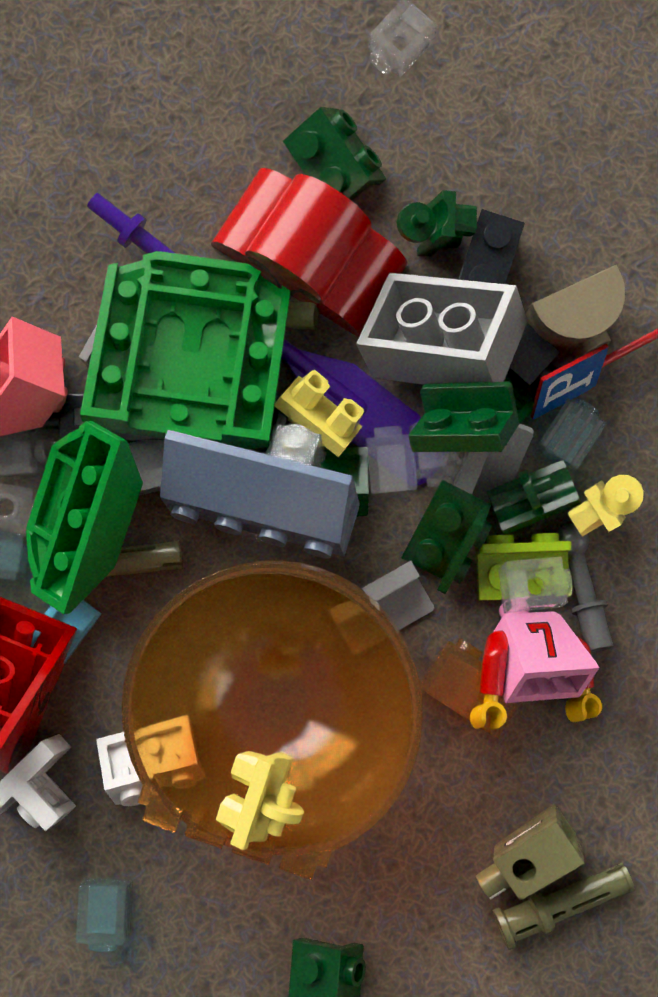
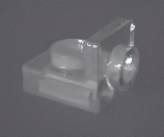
(25, 452)

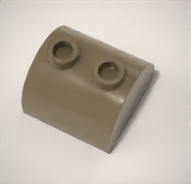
(581, 314)

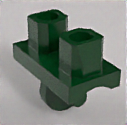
(437, 223)
(533, 497)

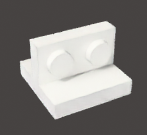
(33, 789)

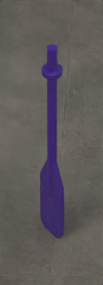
(344, 378)

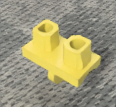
(307, 406)
(607, 504)
(267, 801)

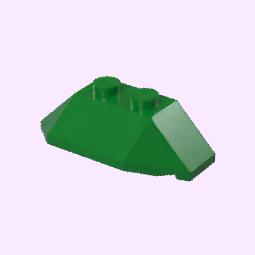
(80, 514)

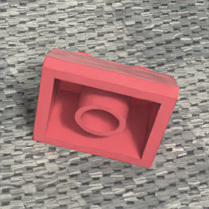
(29, 376)

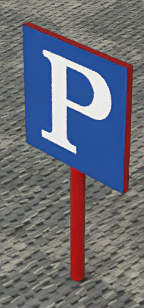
(579, 375)

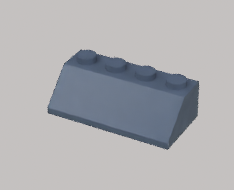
(258, 494)

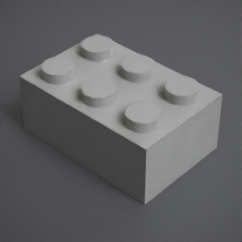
(442, 330)

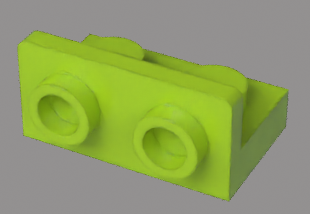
(502, 549)

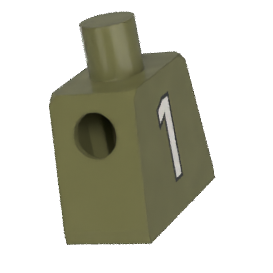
(545, 842)

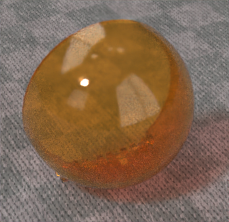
(270, 666)

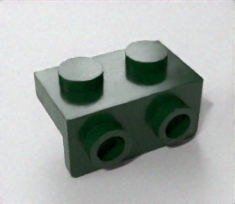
(333, 153)
(326, 969)

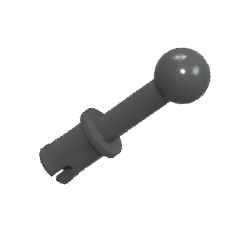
(589, 611)

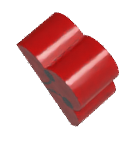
(311, 244)
(27, 675)

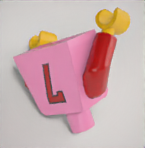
(535, 660)

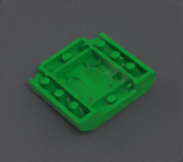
(187, 350)

